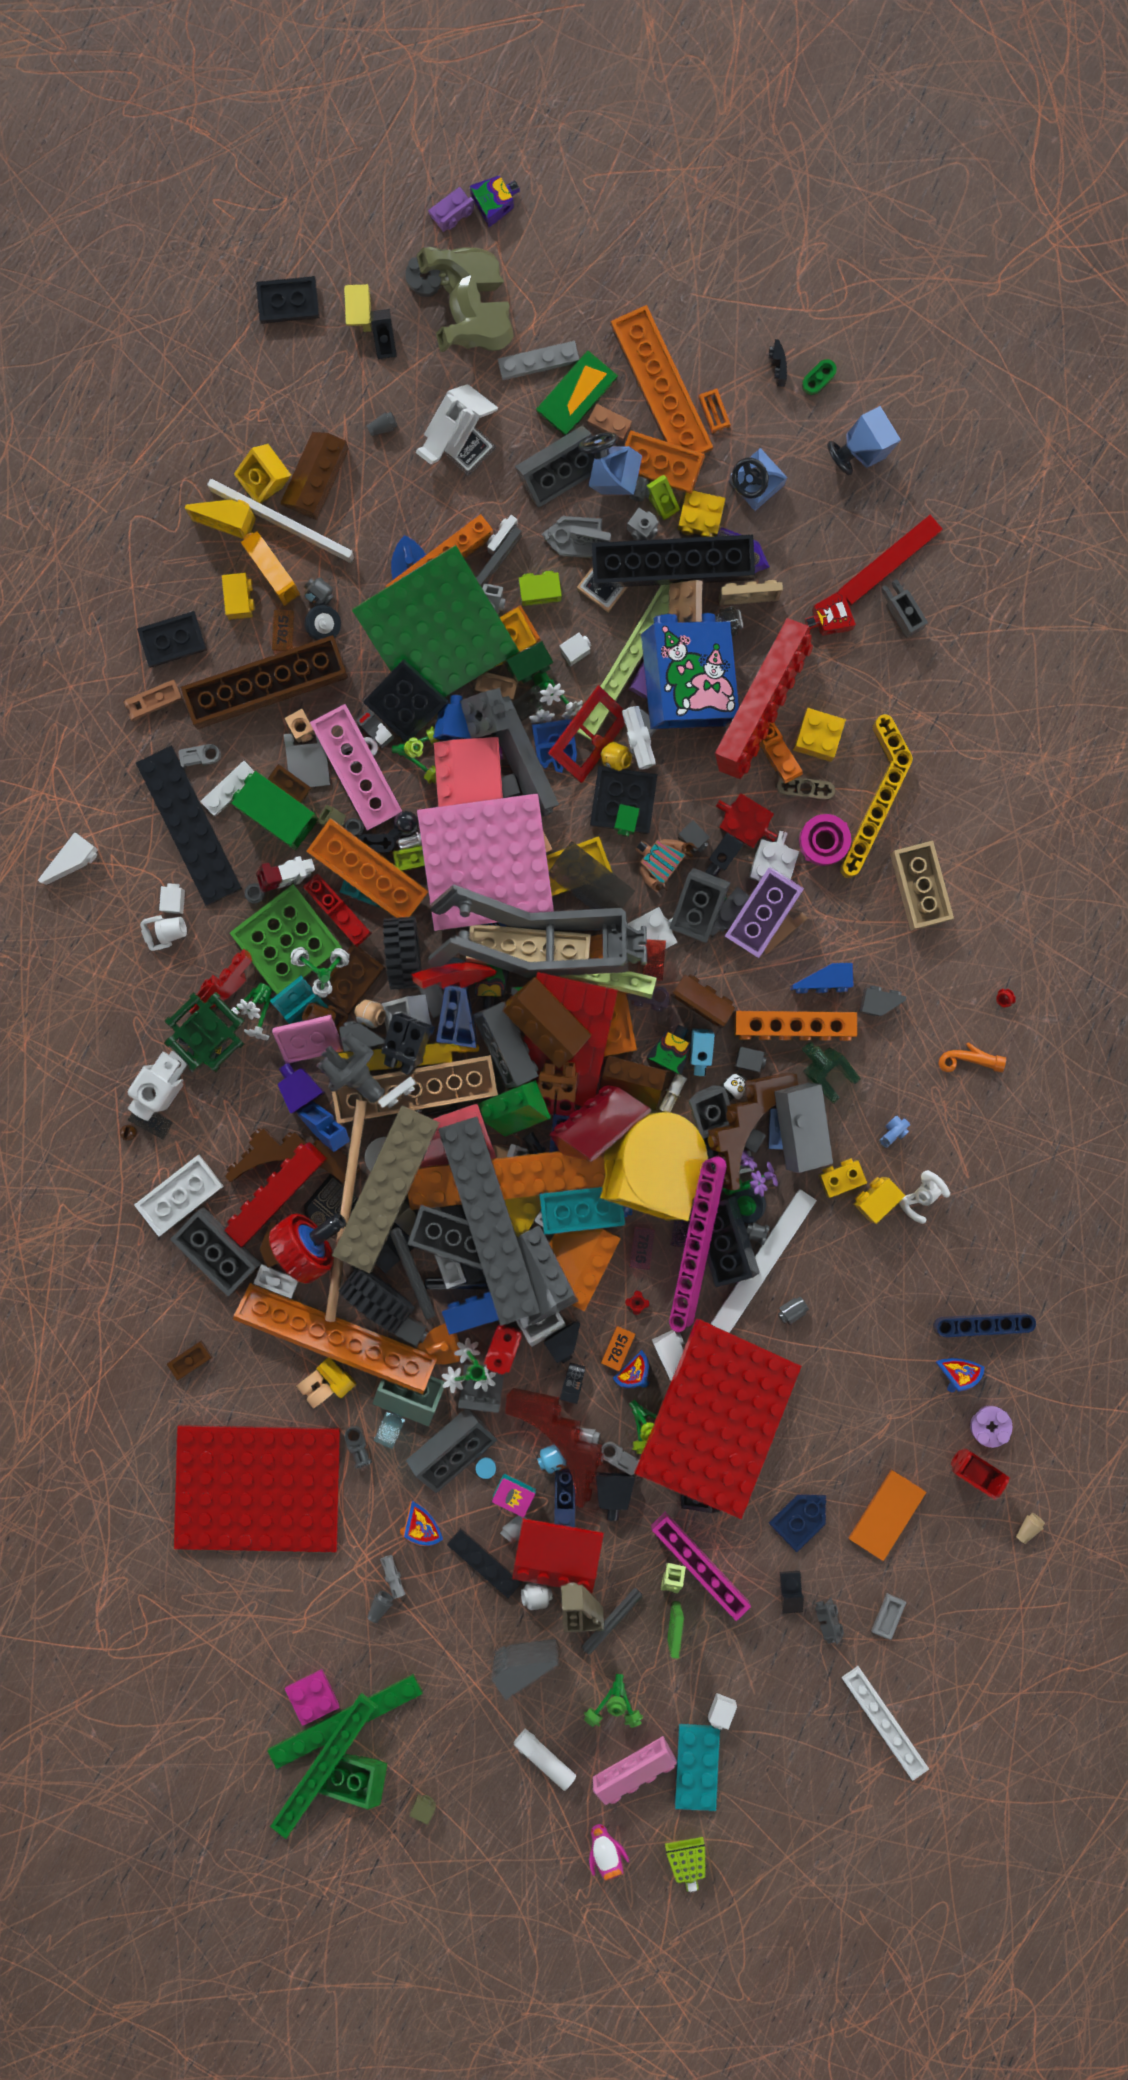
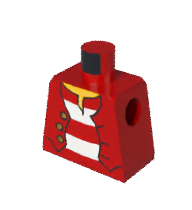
(832, 615)

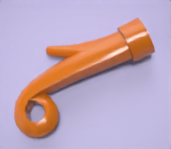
(977, 1056)

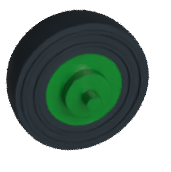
(750, 1204)

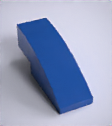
(323, 1126)

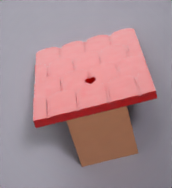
(594, 1010)

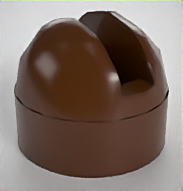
(131, 1134)

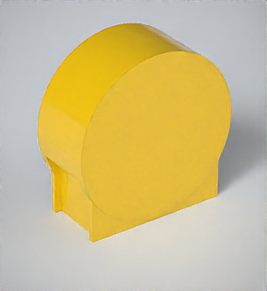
(656, 1167)

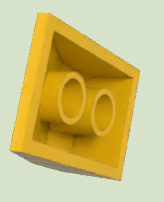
(224, 515)

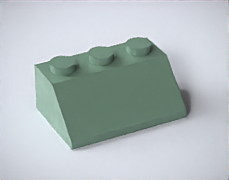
(408, 1402)

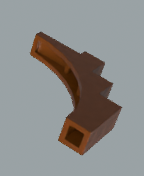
(742, 1118)
(269, 1149)

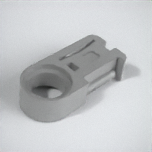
(197, 755)
(621, 1458)

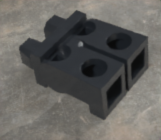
(406, 1042)

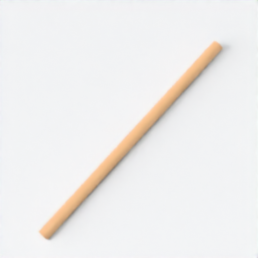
(346, 1205)

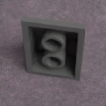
(699, 905)

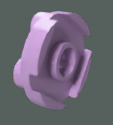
(1000, 1434)

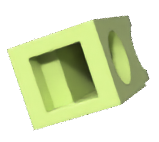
(673, 1578)

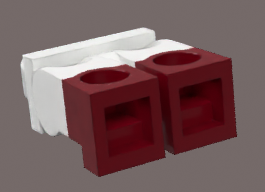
(284, 875)

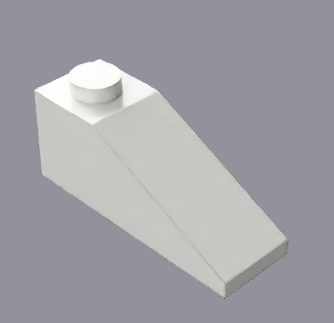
(73, 856)

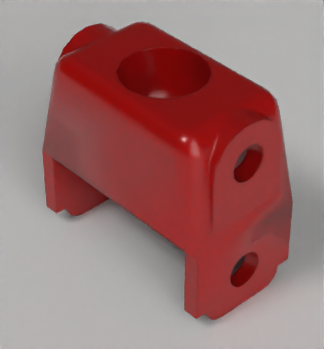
(503, 1347)
(979, 1473)

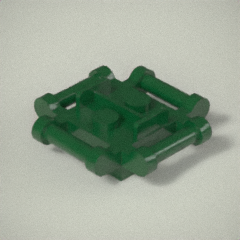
(204, 1032)

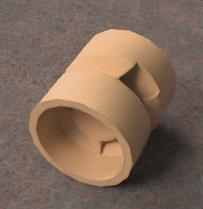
(320, 1394)

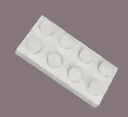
(179, 1195)

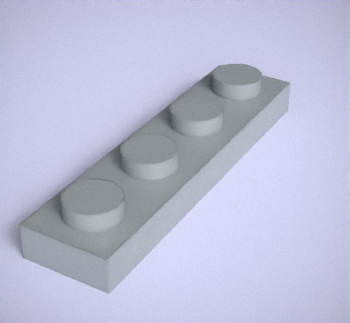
(538, 360)

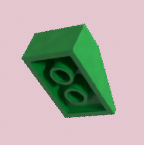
(357, 1781)

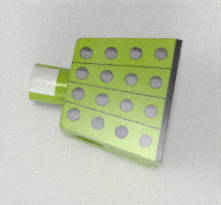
(687, 1861)

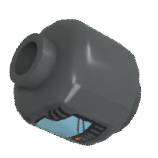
(318, 592)

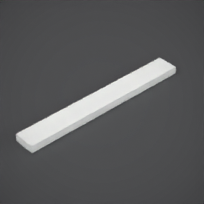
(283, 522)
(766, 1259)

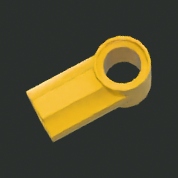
(339, 1380)

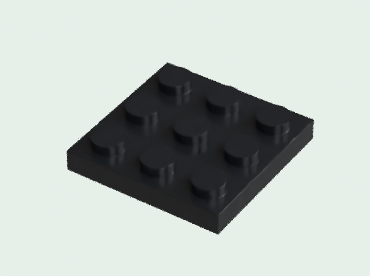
(405, 701)
(624, 788)

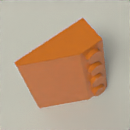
(584, 1259)

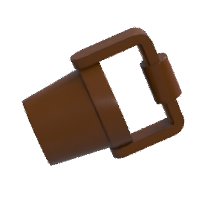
(315, 1011)

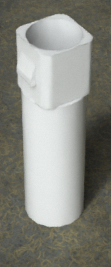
(544, 1759)

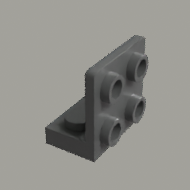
(478, 1399)

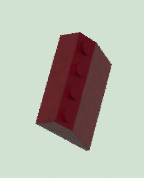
(598, 1123)

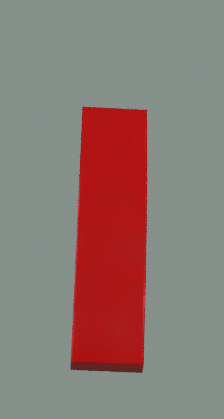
(459, 973)

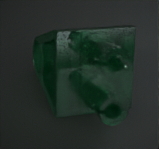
(822, 1064)

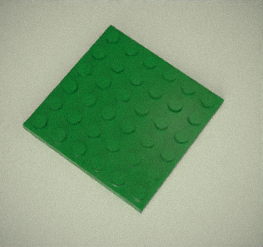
(438, 623)

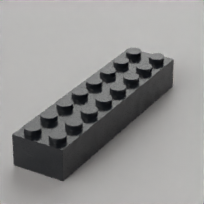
(673, 561)

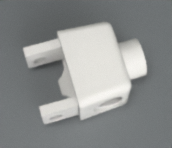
(162, 1078)

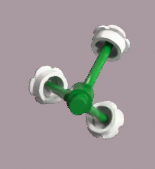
(322, 985)

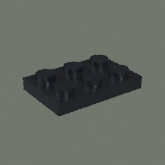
(287, 300)
(172, 639)

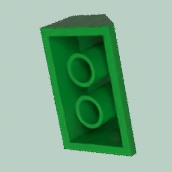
(515, 1109)

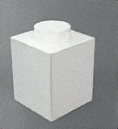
(575, 648)
(172, 899)
(722, 1711)

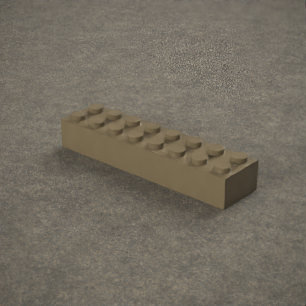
(386, 1189)

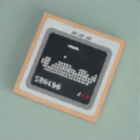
(604, 597)

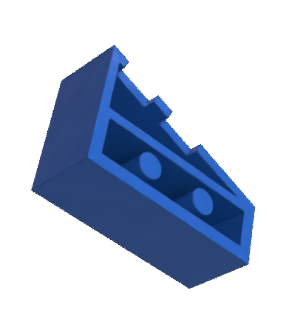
(470, 1313)

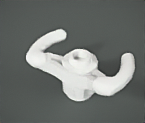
(926, 1194)

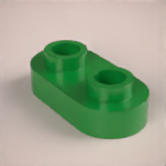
(818, 378)

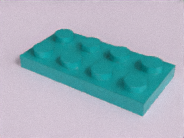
(579, 1211)
(697, 1767)

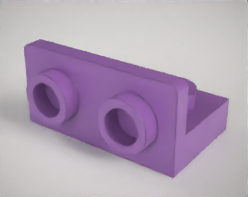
(452, 209)

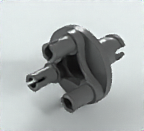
(352, 1070)

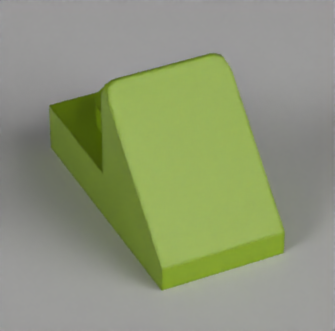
(662, 497)

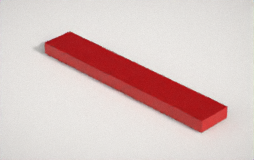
(891, 559)

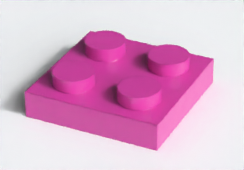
(312, 1697)

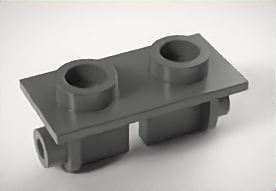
(828, 1612)

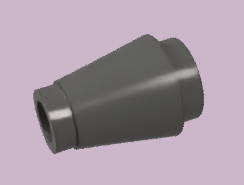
(382, 424)
(380, 1605)

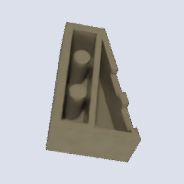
(581, 1610)

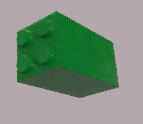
(274, 810)

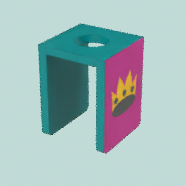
(513, 1495)

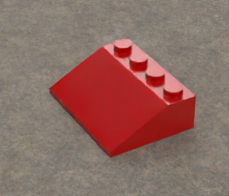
(557, 1555)

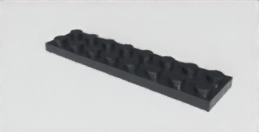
(189, 825)

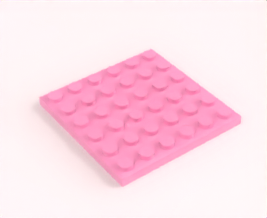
(488, 850)

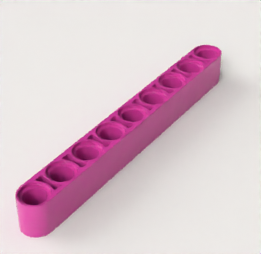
(703, 1237)

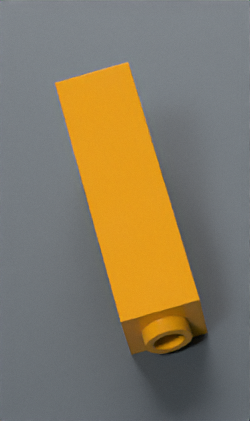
(270, 567)

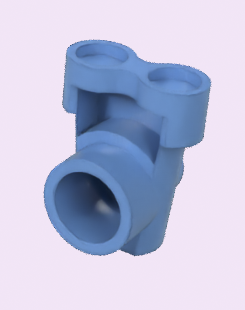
(896, 1129)

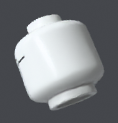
(536, 1596)

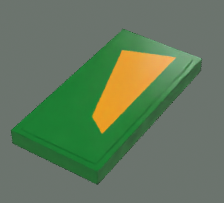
(577, 393)

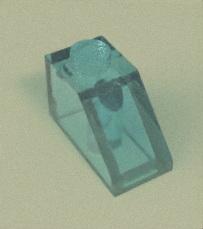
(389, 1429)

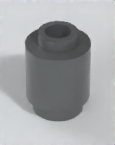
(792, 1310)

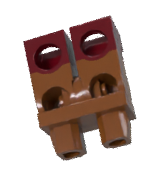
(561, 1083)

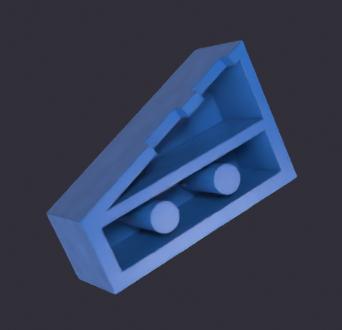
(456, 1018)

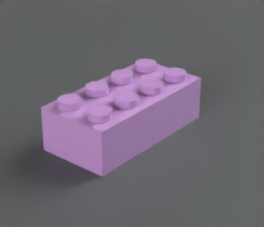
(764, 912)

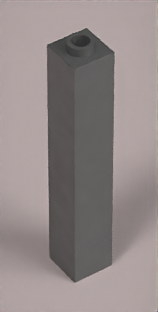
(526, 763)

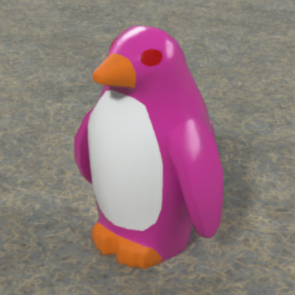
(606, 1854)

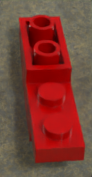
(337, 910)
(228, 982)

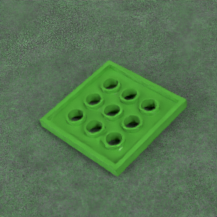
(288, 926)

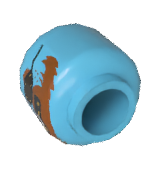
(551, 1459)

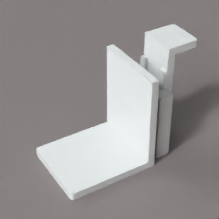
(454, 422)

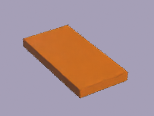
(667, 459)
(887, 1515)

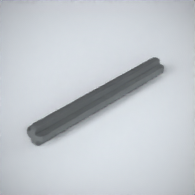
(412, 1273)

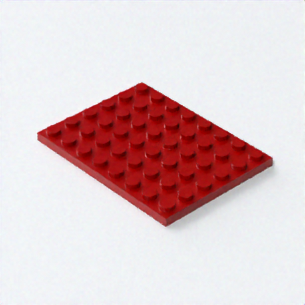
(718, 1419)
(257, 1488)

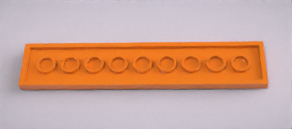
(516, 1177)
(336, 1339)

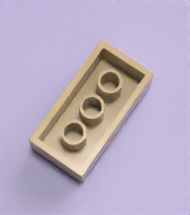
(921, 885)

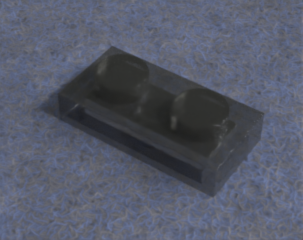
(529, 703)

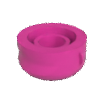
(839, 832)

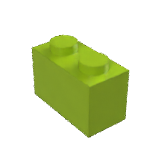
(540, 588)

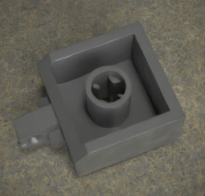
(486, 713)

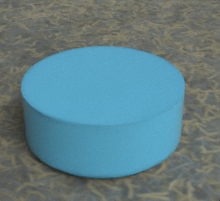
(485, 1468)

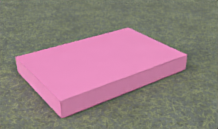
(307, 1039)

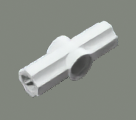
(638, 737)

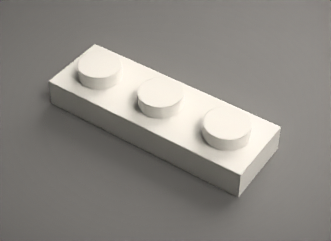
(222, 794)

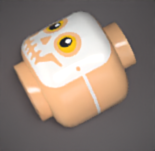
(370, 1013)

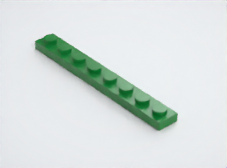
(320, 1733)
(323, 1765)

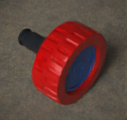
(304, 1247)

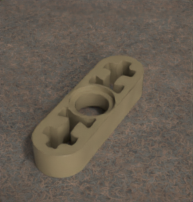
(819, 795)

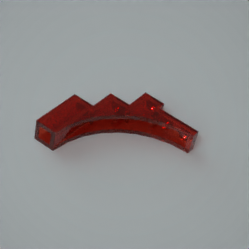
(565, 1433)

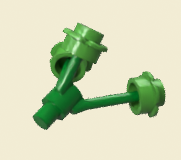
(616, 1706)

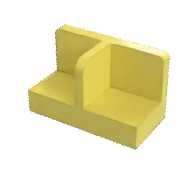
(358, 306)

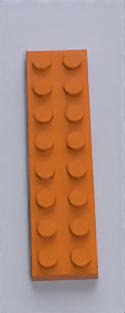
(660, 380)

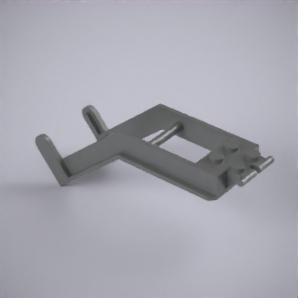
(619, 939)

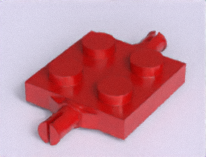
(746, 820)

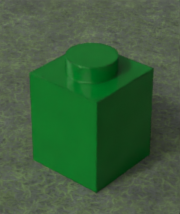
(626, 820)

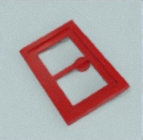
(598, 741)

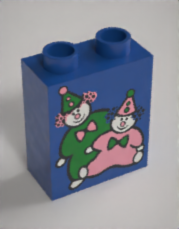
(689, 673)

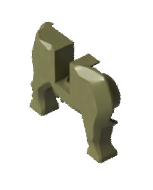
(464, 275)

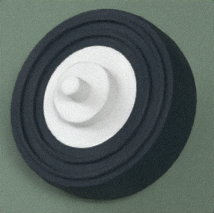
(322, 622)

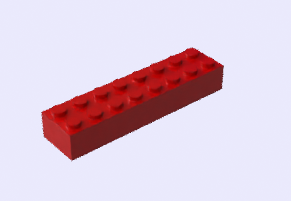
(764, 699)

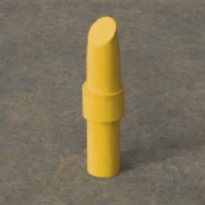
(461, 1049)

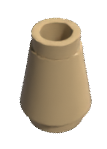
(1031, 1526)

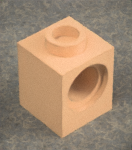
(294, 720)

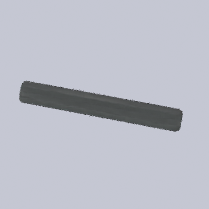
(612, 1620)

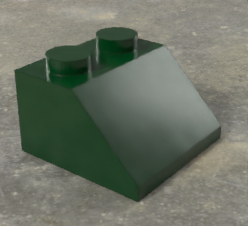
(529, 662)

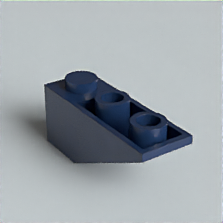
(564, 1499)

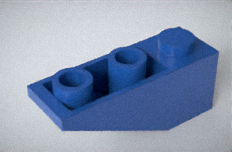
(834, 976)

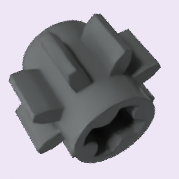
(640, 490)

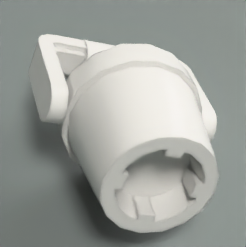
(166, 931)

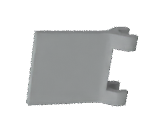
(307, 762)

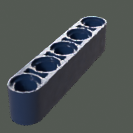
(994, 1326)

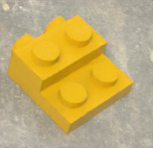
(701, 514)

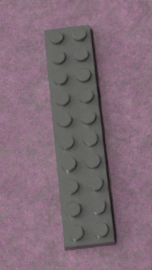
(489, 1221)

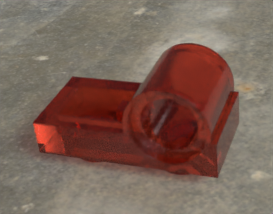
(655, 958)

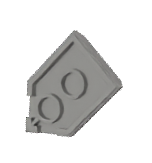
(559, 536)

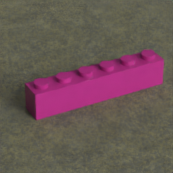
(700, 1566)

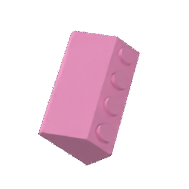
(633, 1771)

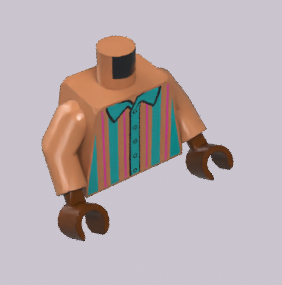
(661, 861)

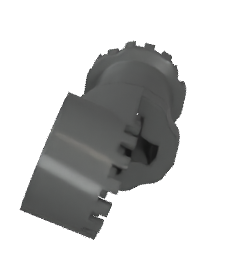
(357, 1447)

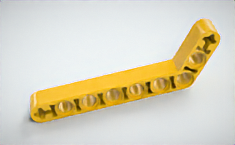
(885, 786)

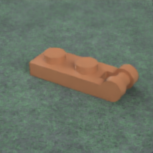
(153, 700)

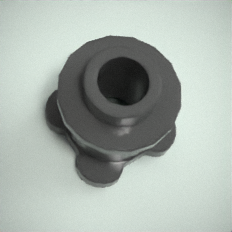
(757, 1232)

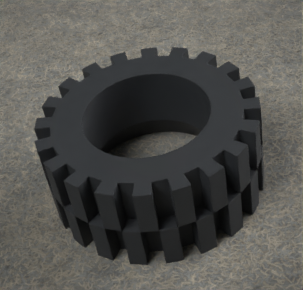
(401, 951)
(376, 1300)

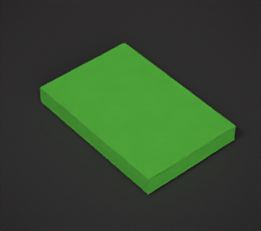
(675, 1629)

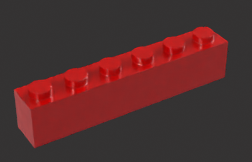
(275, 1194)

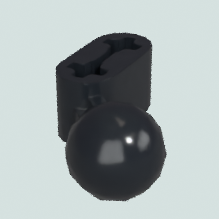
(404, 823)

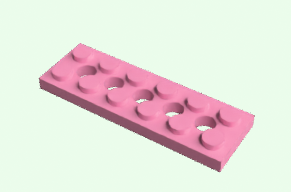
(342, 764)

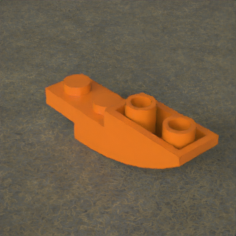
(780, 755)

